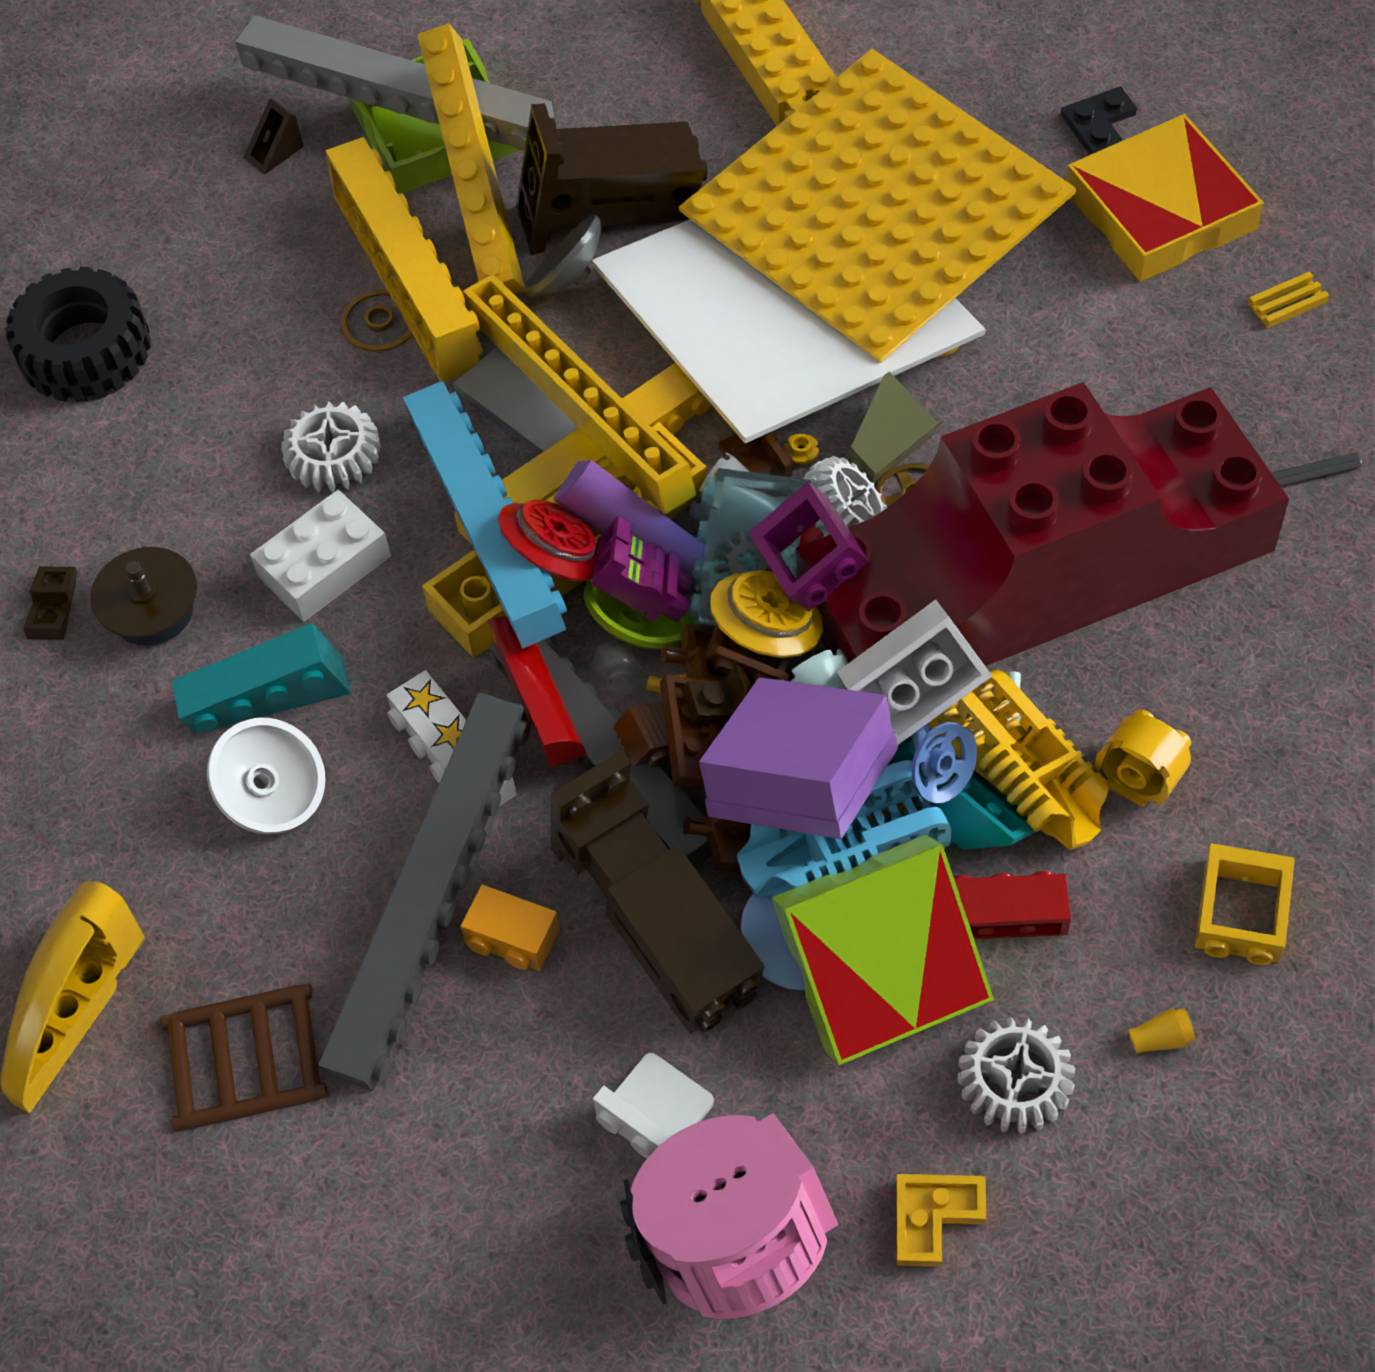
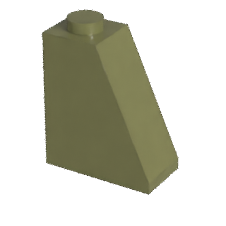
(890, 430)

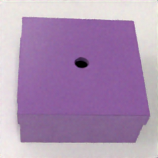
(798, 757)

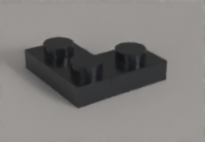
(1093, 118)

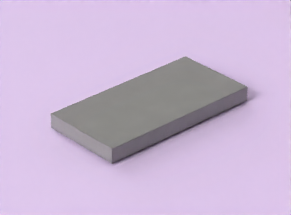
(514, 401)

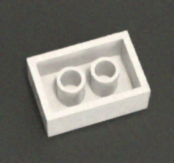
(321, 555)
(919, 669)

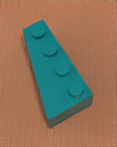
(262, 681)

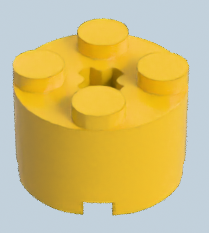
(1144, 758)

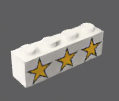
(432, 724)

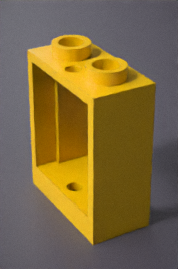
(1253, 868)

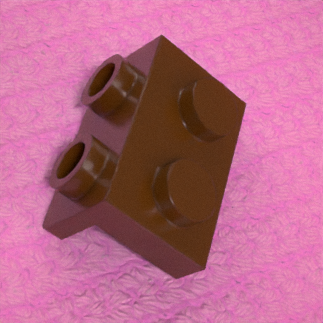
(727, 654)

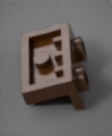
(760, 455)

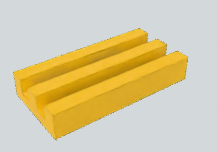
(1308, 287)

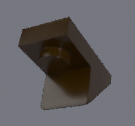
(716, 700)

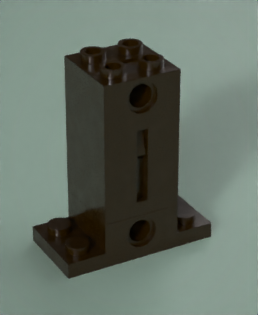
(605, 171)

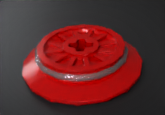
(550, 538)

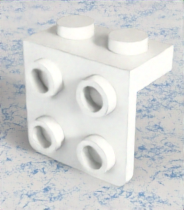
(652, 1104)

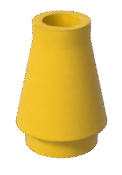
(1163, 1032)

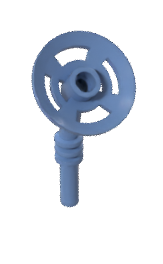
(942, 760)

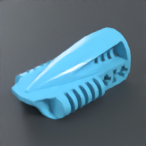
(785, 859)

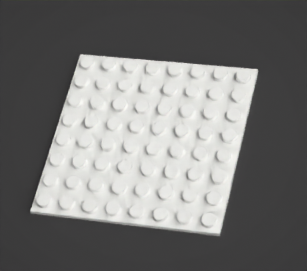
(747, 339)

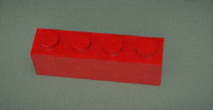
(1015, 905)

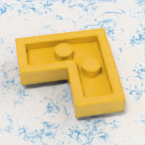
(925, 1205)

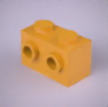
(510, 928)

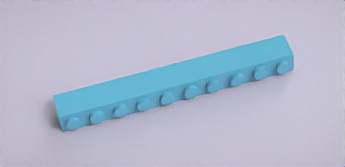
(478, 502)

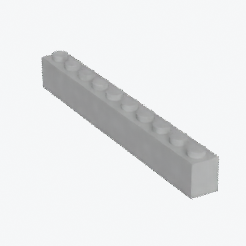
(374, 77)

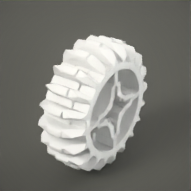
(330, 446)
(846, 489)
(1033, 1077)

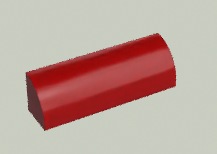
(538, 695)

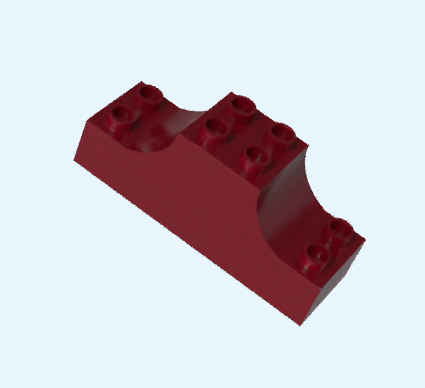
(1056, 523)

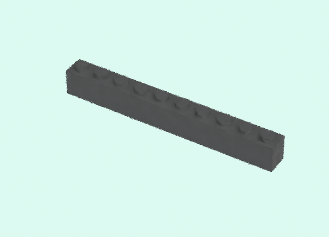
(425, 893)

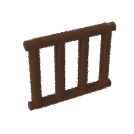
(271, 1098)

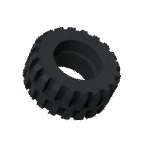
(82, 366)

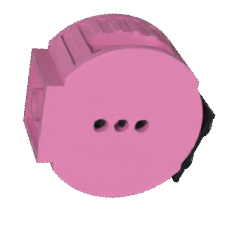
(727, 1216)

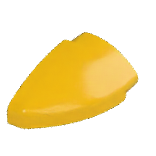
(86, 939)

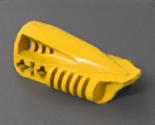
(1030, 761)

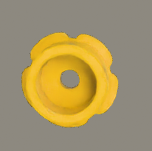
(805, 455)

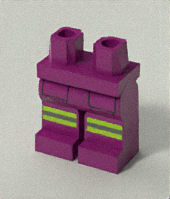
(640, 573)

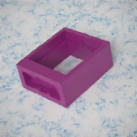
(788, 524)

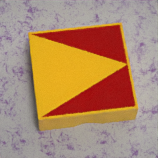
(1163, 197)

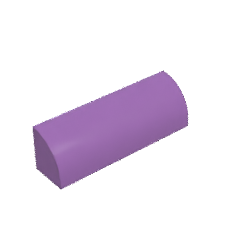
(600, 498)

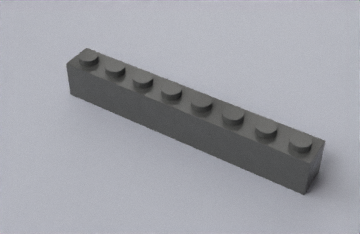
(595, 726)

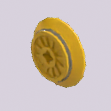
(762, 617)

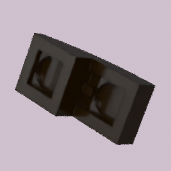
(52, 600)

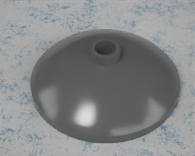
(567, 261)

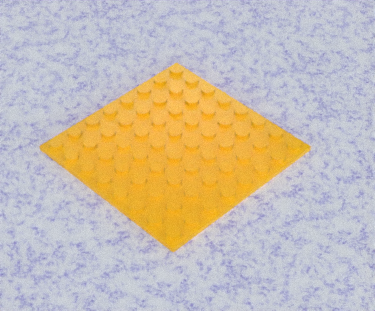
(877, 203)

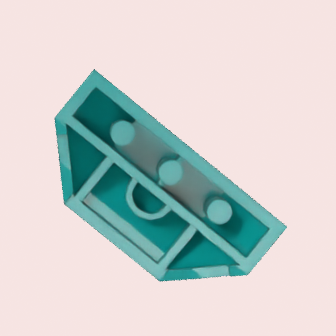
(978, 813)

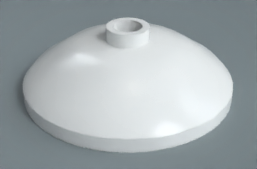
(281, 760)

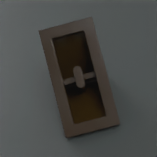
(274, 138)

